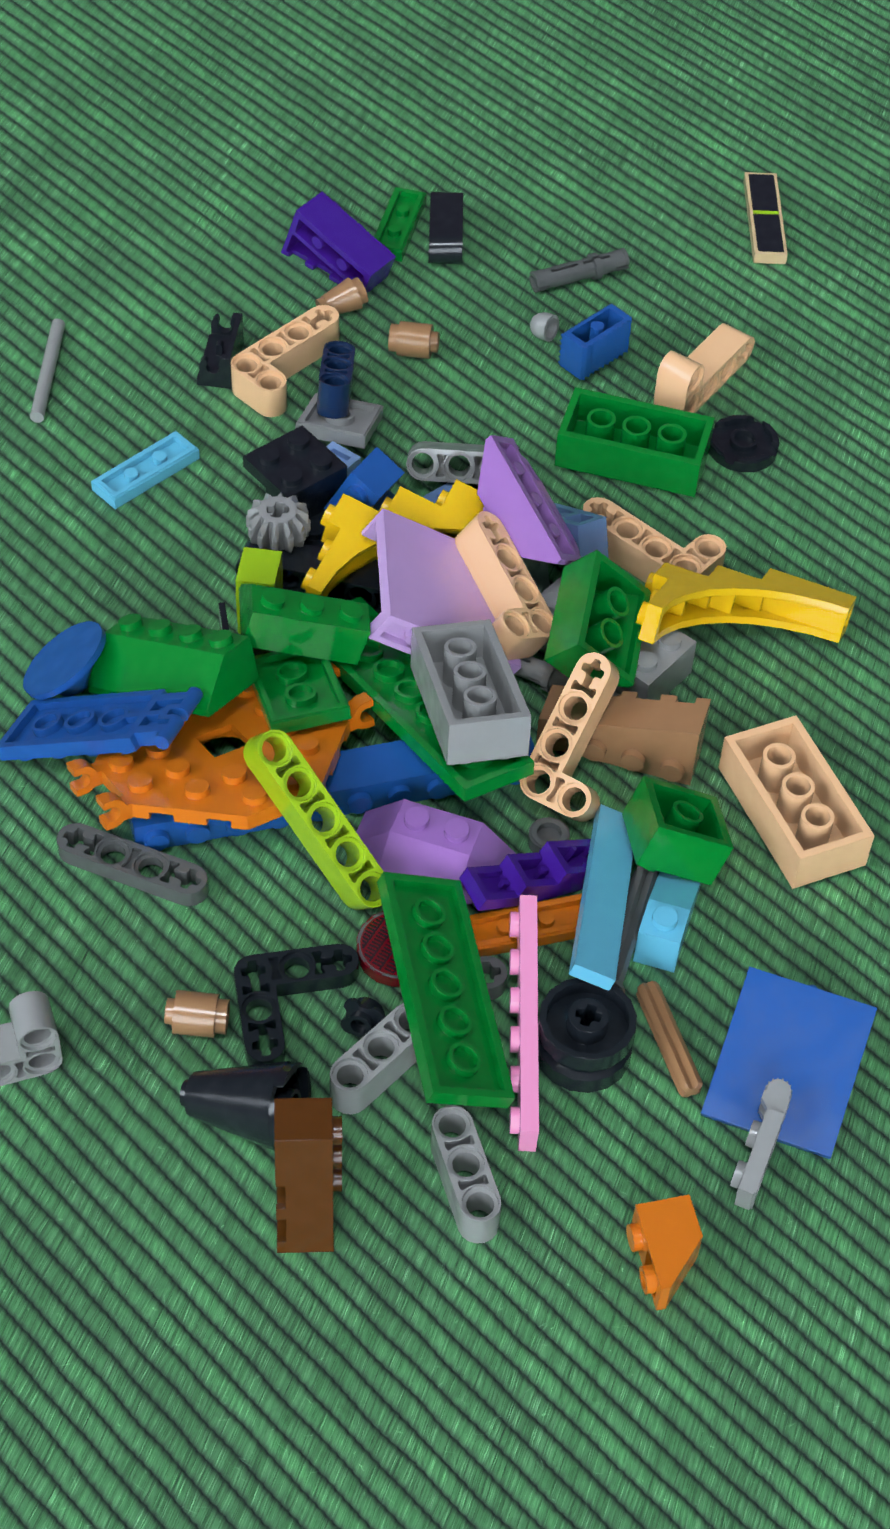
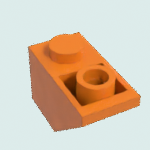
(668, 1245)

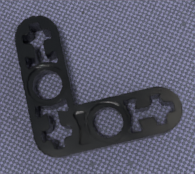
(275, 982)

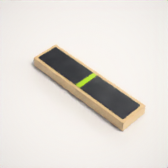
(765, 218)

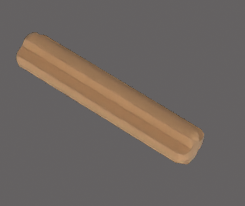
(669, 1039)

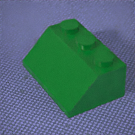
(598, 615)
(304, 623)

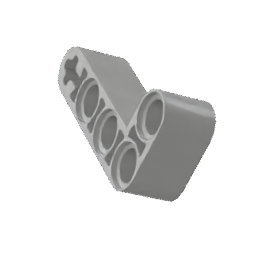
(30, 1040)

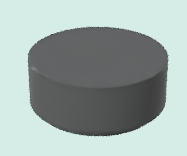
(546, 830)

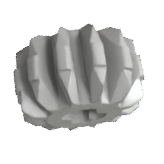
(278, 523)

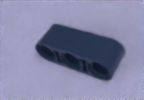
(335, 379)

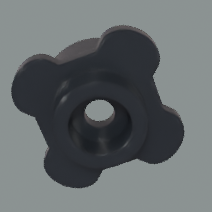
(361, 1015)

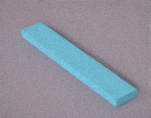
(603, 901)

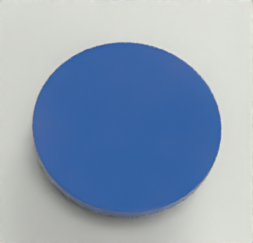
(65, 662)

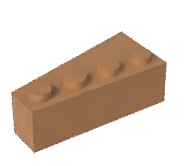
(641, 734)

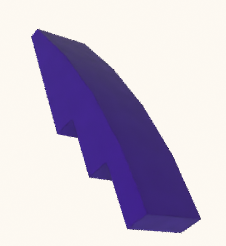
(546, 874)

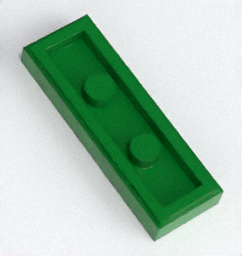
(400, 220)

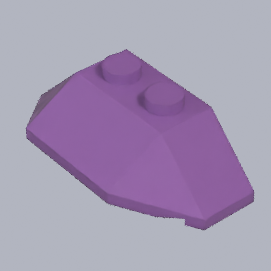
(523, 505)
(429, 841)

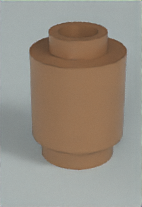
(413, 339)
(197, 1014)

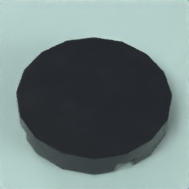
(743, 444)

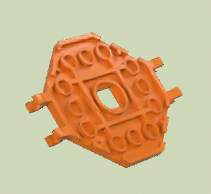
(203, 787)

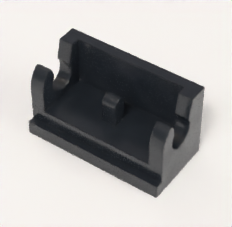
(219, 351)

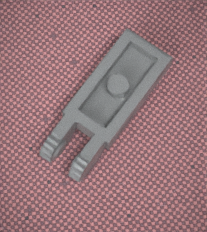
(762, 1140)

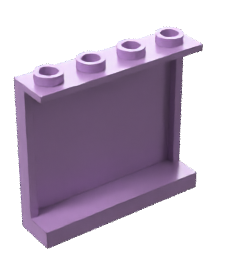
(420, 582)

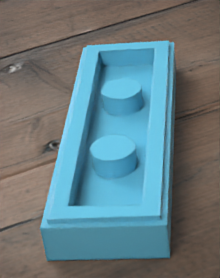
(145, 470)

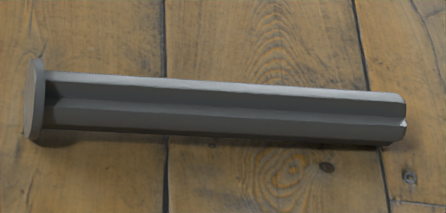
(637, 899)

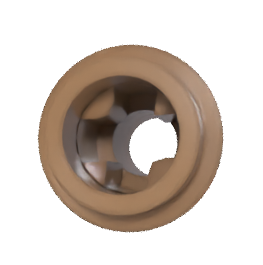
(345, 296)

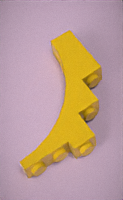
(348, 550)
(728, 596)

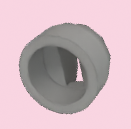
(544, 326)

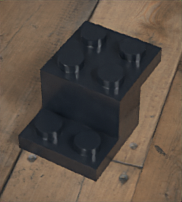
(299, 467)

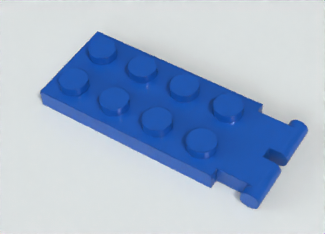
(98, 724)

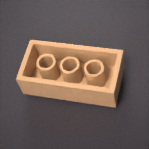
(795, 801)

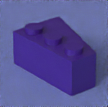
(337, 243)

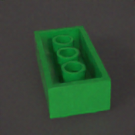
(634, 441)

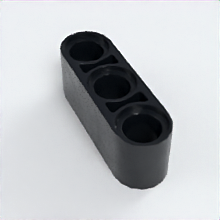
(446, 228)

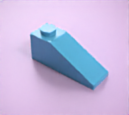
(666, 921)

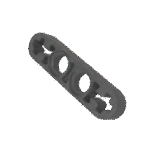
(129, 868)

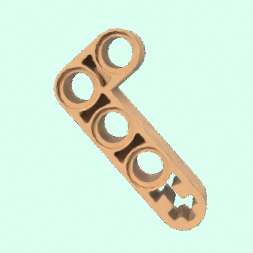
(262, 368)
(693, 380)
(644, 550)
(506, 585)
(577, 732)

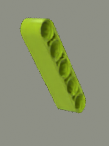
(298, 813)

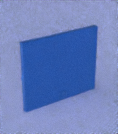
(793, 1036)

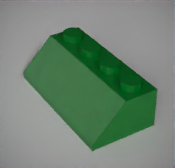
(174, 657)

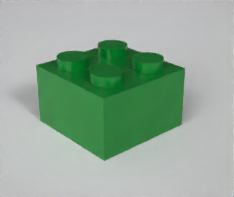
(677, 831)

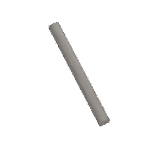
(47, 371)

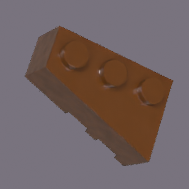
(306, 1173)

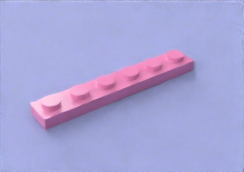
(524, 1036)

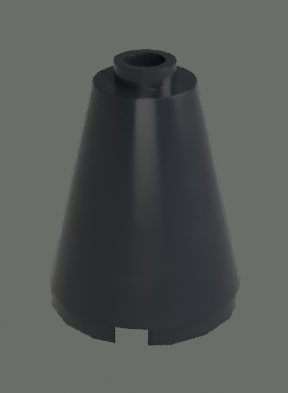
(244, 1097)

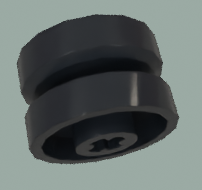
(585, 1035)

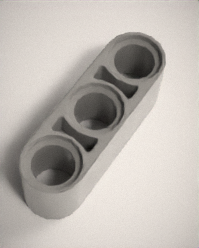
(441, 469)
(368, 1073)
(462, 1192)

